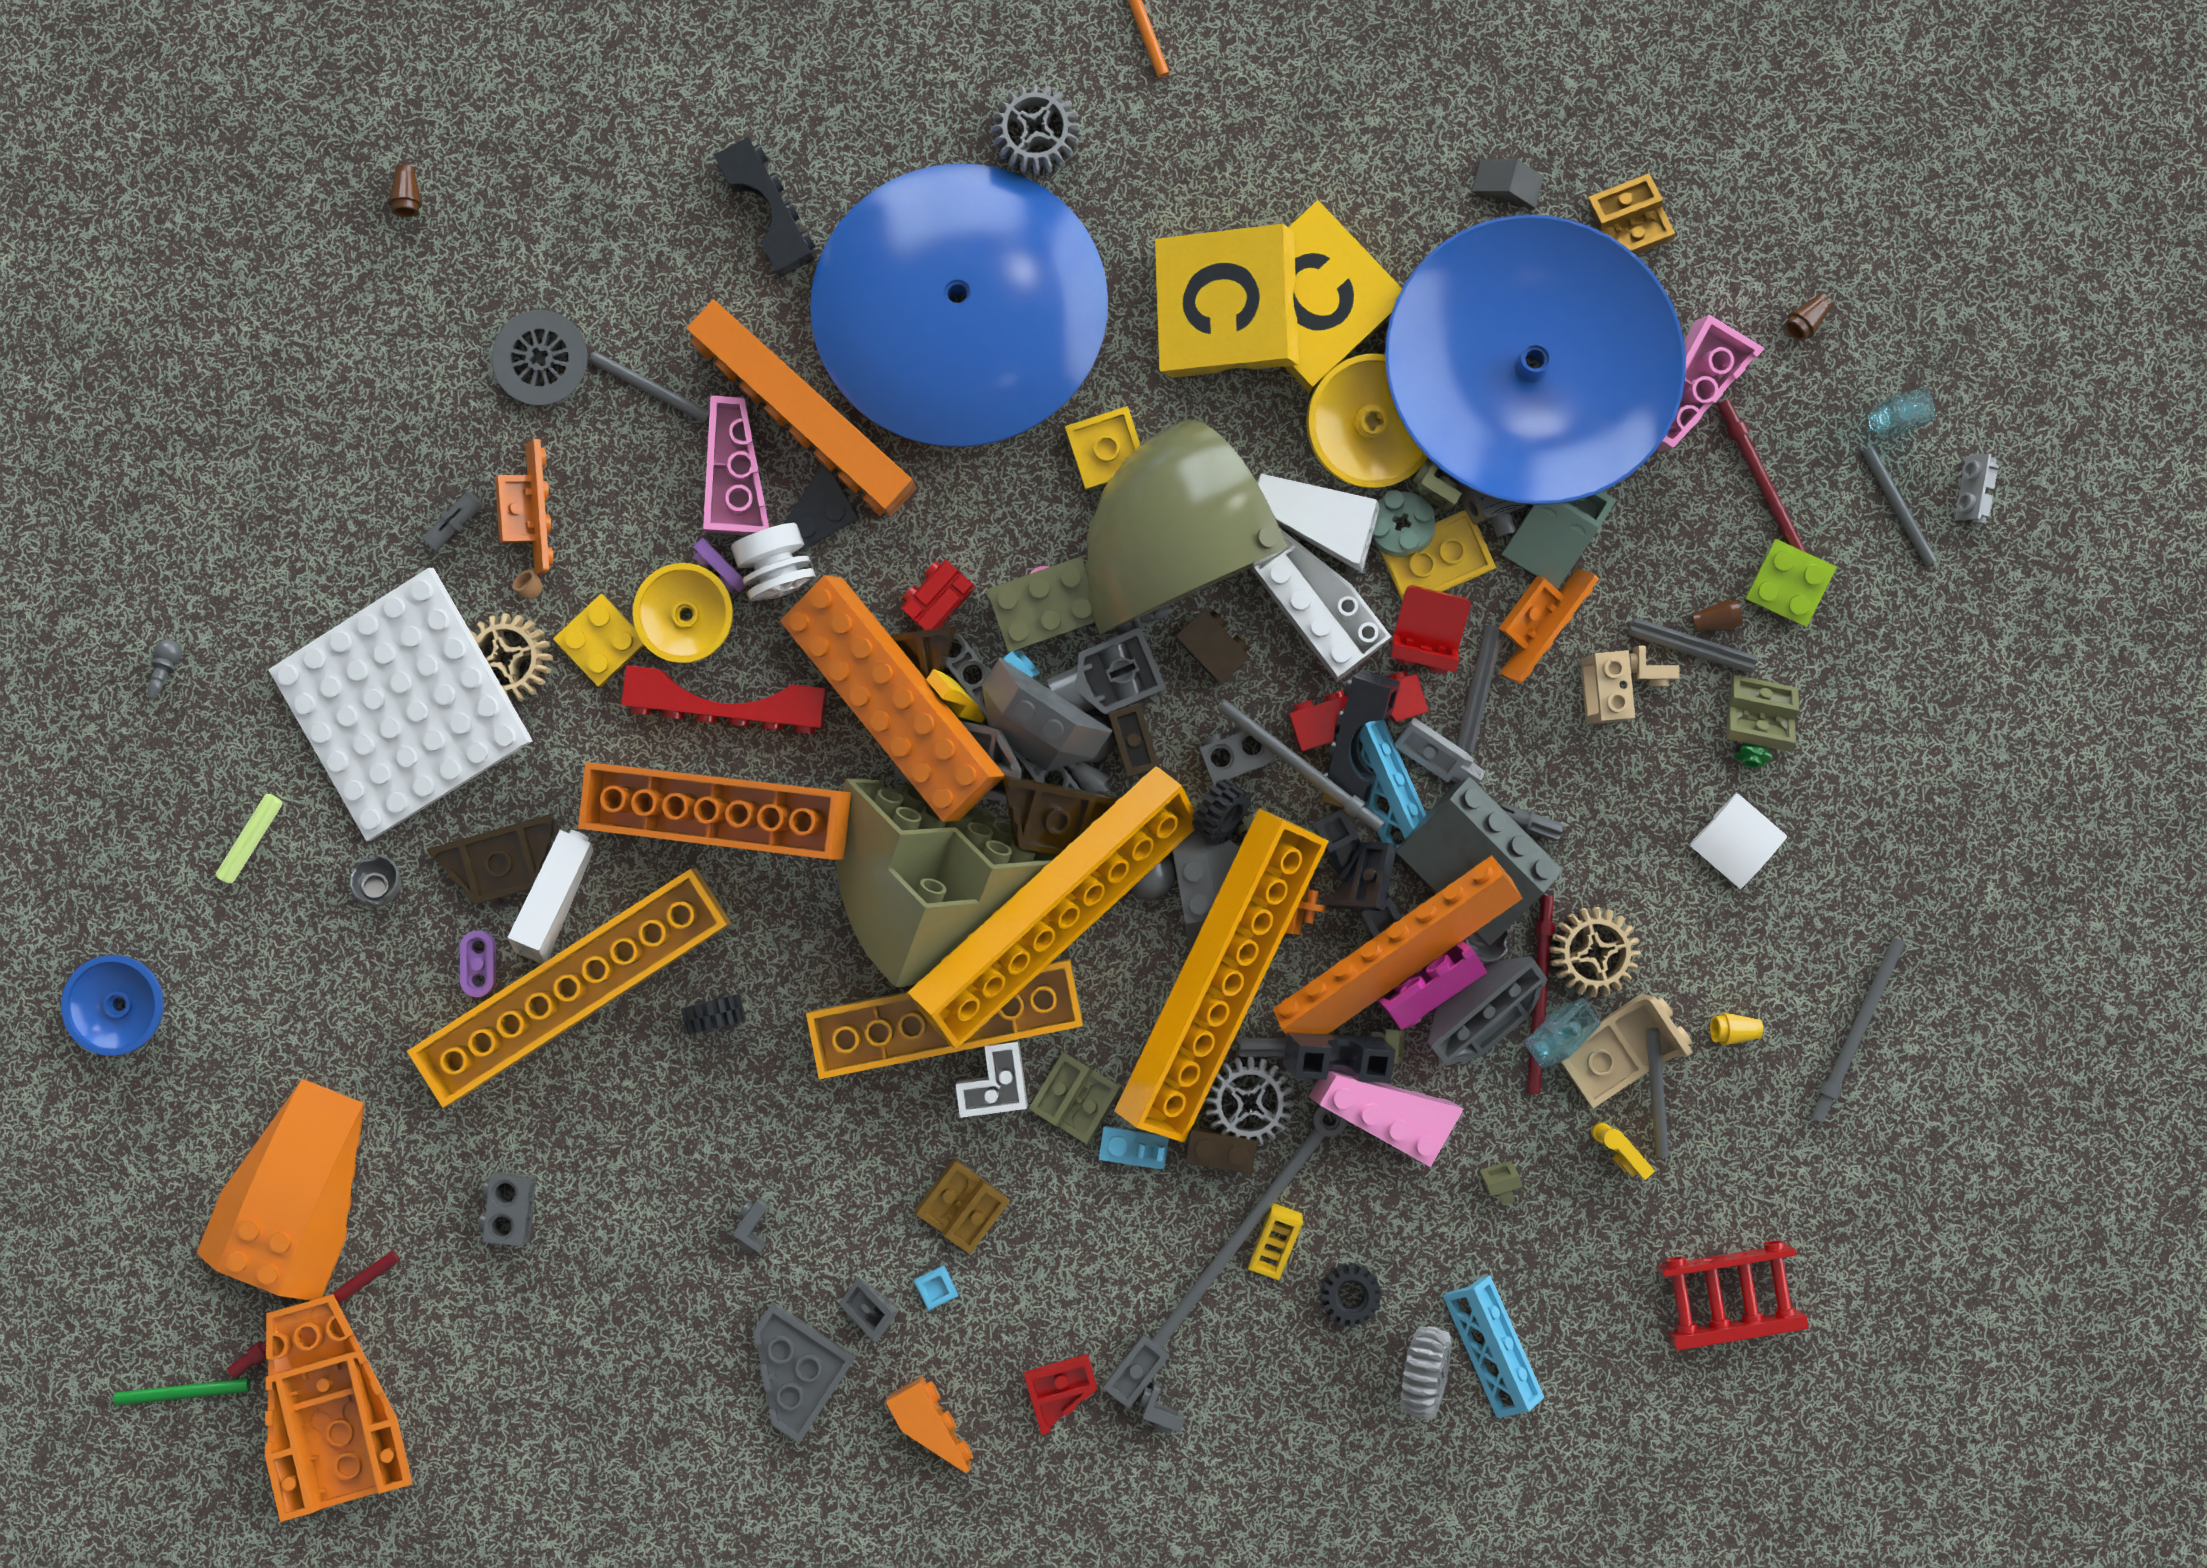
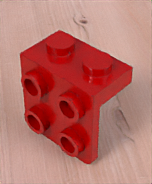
(1429, 629)

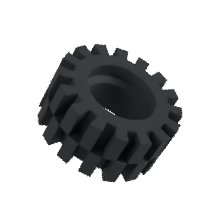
(1221, 811)
(713, 1014)
(1359, 1313)

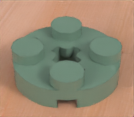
(1408, 540)

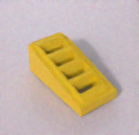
(1283, 1215)

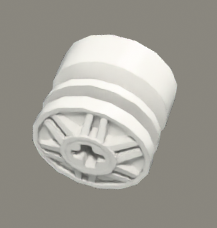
(773, 561)

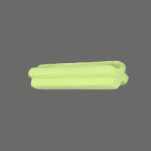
(249, 838)

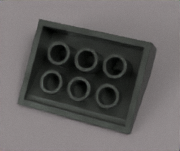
(1464, 832)

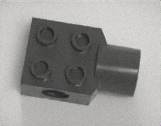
(1111, 675)

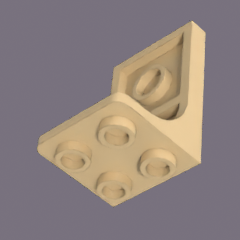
(1618, 1048)

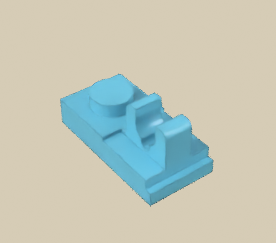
(1133, 1147)

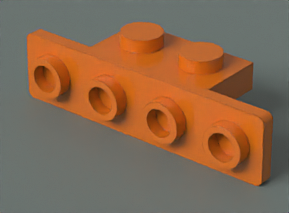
(523, 507)
(1540, 618)

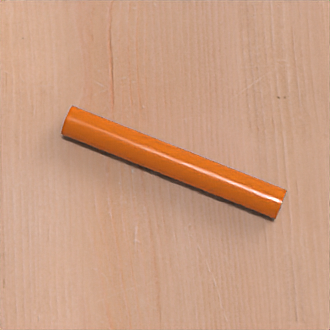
(1149, 38)

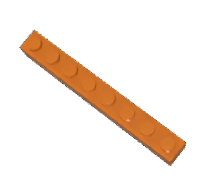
(1400, 951)

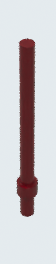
(1738, 432)
(1544, 929)
(257, 1353)

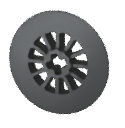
(515, 332)

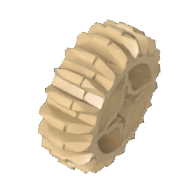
(503, 645)
(1600, 965)

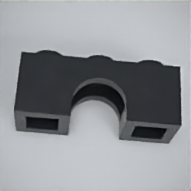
(1360, 1056)

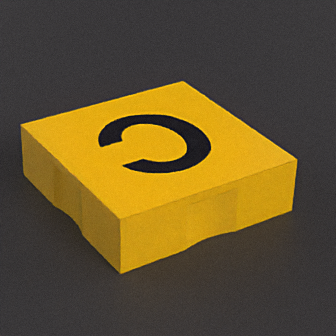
(1336, 295)
(1226, 301)

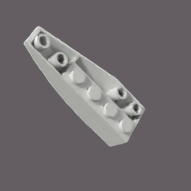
(1322, 608)

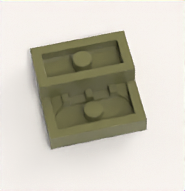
(1762, 713)
(1075, 1098)

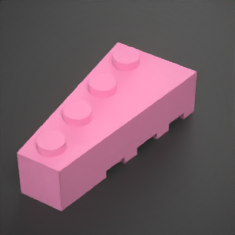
(732, 476)

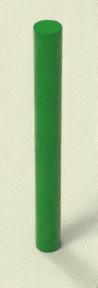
(182, 1392)

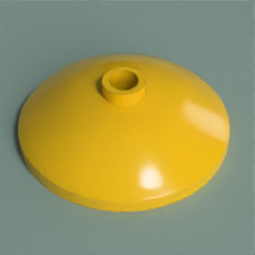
(665, 597)

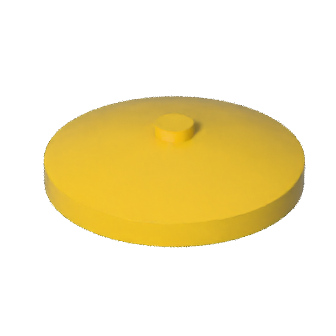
(1358, 428)

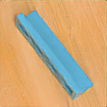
(1392, 776)
(1500, 1347)

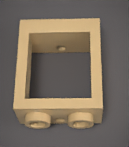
(1601, 689)

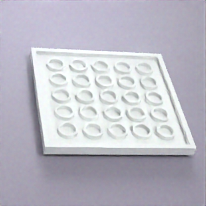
(400, 704)

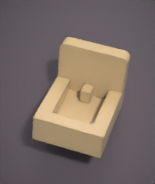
(1656, 674)

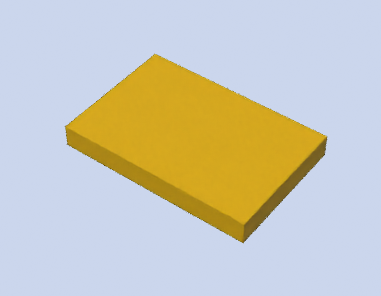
(1450, 558)

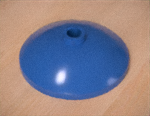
(92, 1010)

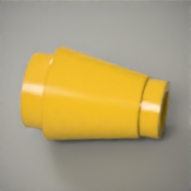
(1734, 1029)

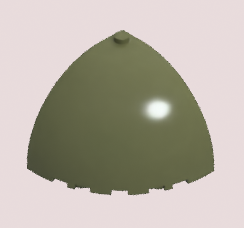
(1175, 523)
(923, 882)

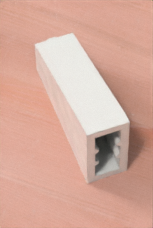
(1323, 517)
(551, 897)

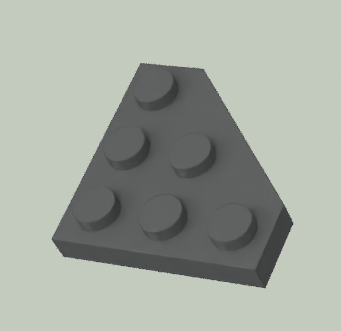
(797, 1369)

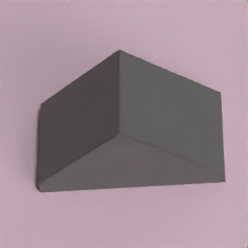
(1508, 181)
(869, 1308)

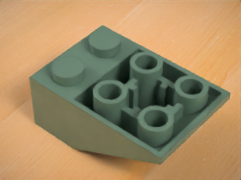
(1556, 536)

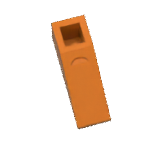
(924, 1421)

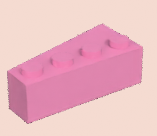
(1713, 361)
(1395, 1115)

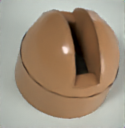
(528, 584)

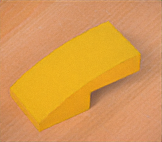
(955, 696)

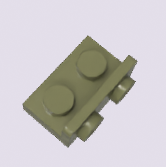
(1437, 491)

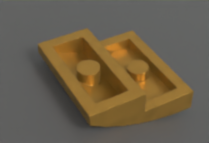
(1633, 214)
(961, 1206)

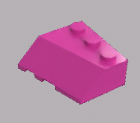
(1432, 986)

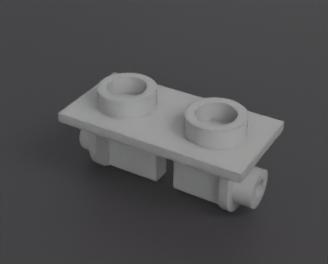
(1978, 475)

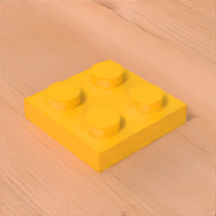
(1102, 445)
(600, 640)

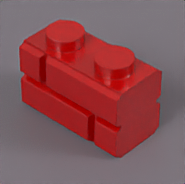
(938, 596)

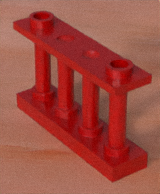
(1720, 1327)

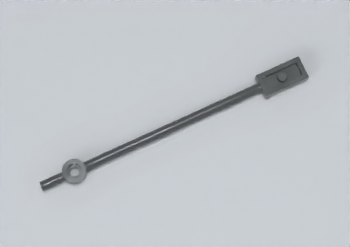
(1148, 1354)

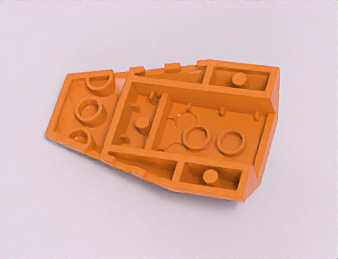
(290, 1198)
(326, 1414)

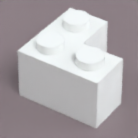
(1001, 1090)

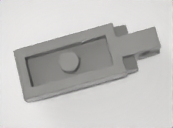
(1437, 753)

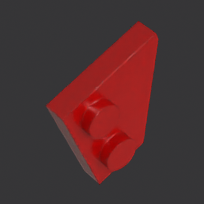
(1059, 1389)

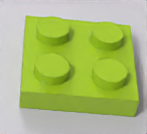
(1790, 582)

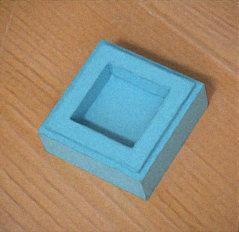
(936, 1287)

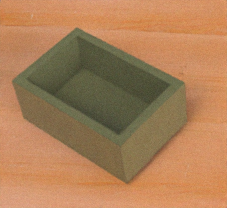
(1043, 604)

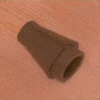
(404, 194)
(1807, 318)
(1718, 617)

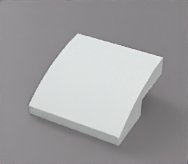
(1738, 840)

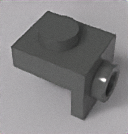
(749, 1218)
(1163, 1417)

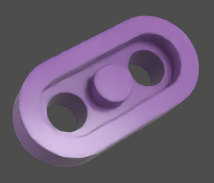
(708, 557)
(477, 963)

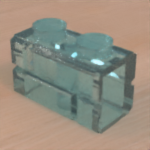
(1902, 413)
(1562, 1033)

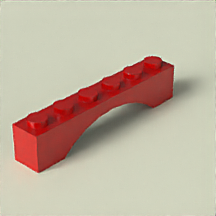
(655, 690)

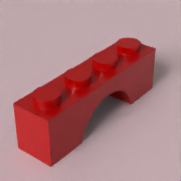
(1317, 723)

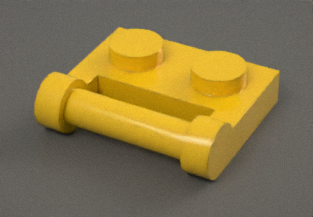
(1626, 1155)

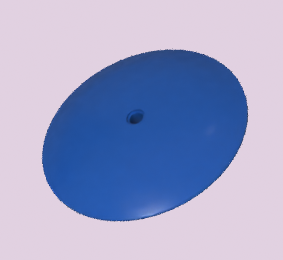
(1550, 295)
(969, 366)

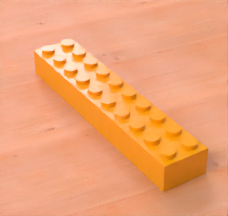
(1054, 908)
(1221, 976)
(569, 987)

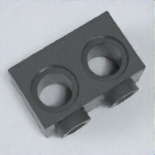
(1239, 761)
(518, 1210)

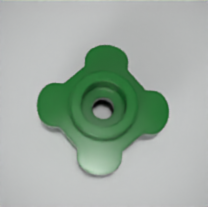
(1753, 755)

